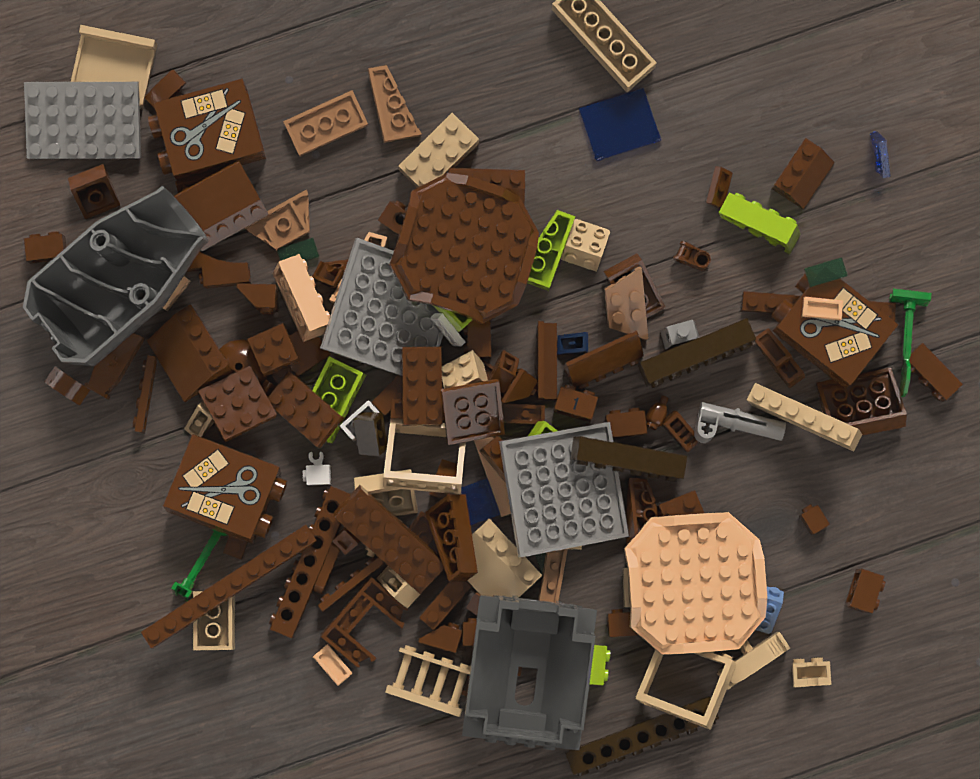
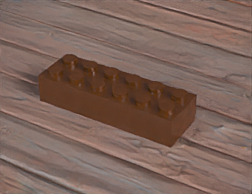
(389, 539)

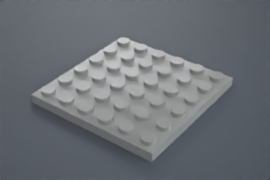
(373, 314)
(554, 498)

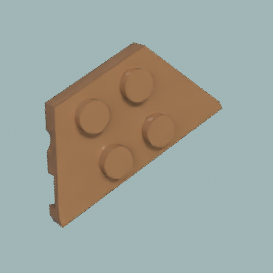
(284, 223)
(627, 304)

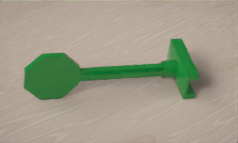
(910, 300)
(185, 587)

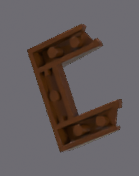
(338, 631)

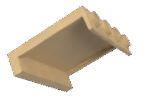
(114, 58)

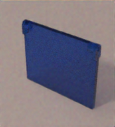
(620, 124)

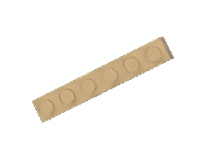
(804, 417)

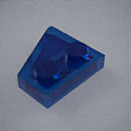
(880, 151)

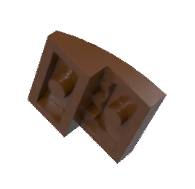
(308, 353)

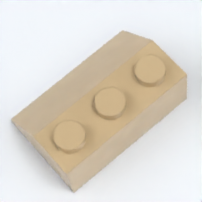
(395, 500)

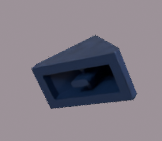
(573, 344)

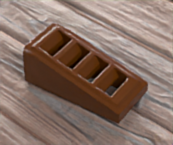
(685, 426)

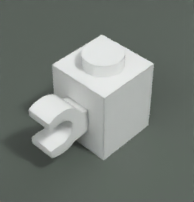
(317, 473)

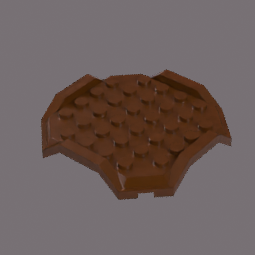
(465, 247)

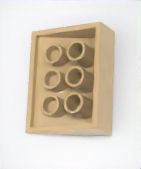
(498, 564)

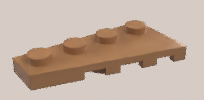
(392, 112)

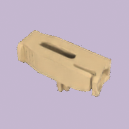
(756, 657)

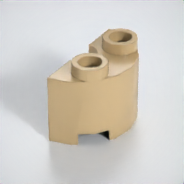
(811, 673)

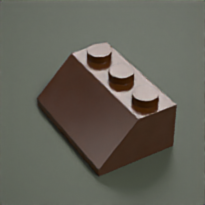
(803, 174)

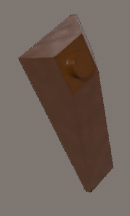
(640, 506)

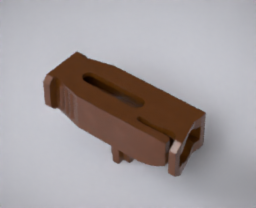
(112, 368)

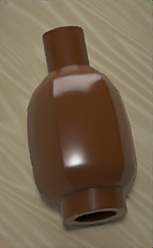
(657, 413)

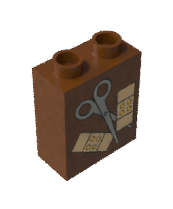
(207, 130)
(834, 345)
(225, 490)

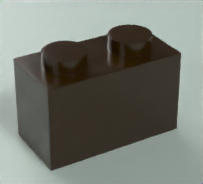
(370, 433)

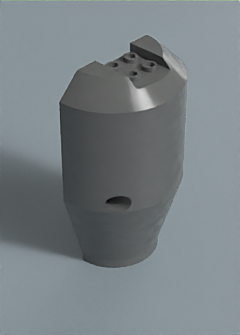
(114, 277)

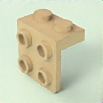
(585, 245)

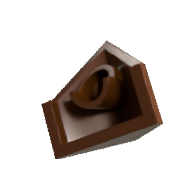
(330, 272)

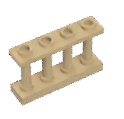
(434, 700)

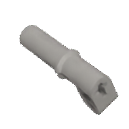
(735, 421)

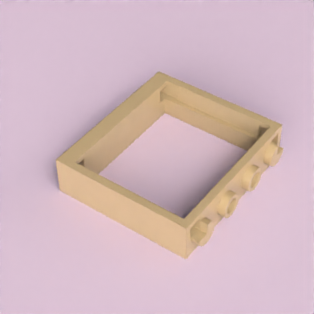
(416, 481)
(705, 721)

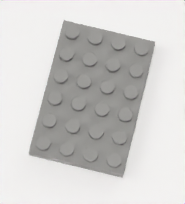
(82, 120)

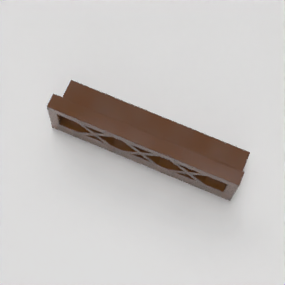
(547, 361)

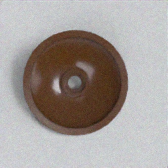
(241, 352)

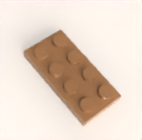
(326, 123)

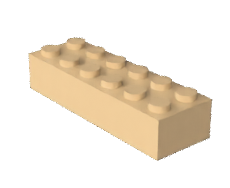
(606, 40)

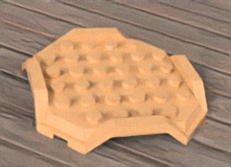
(696, 583)

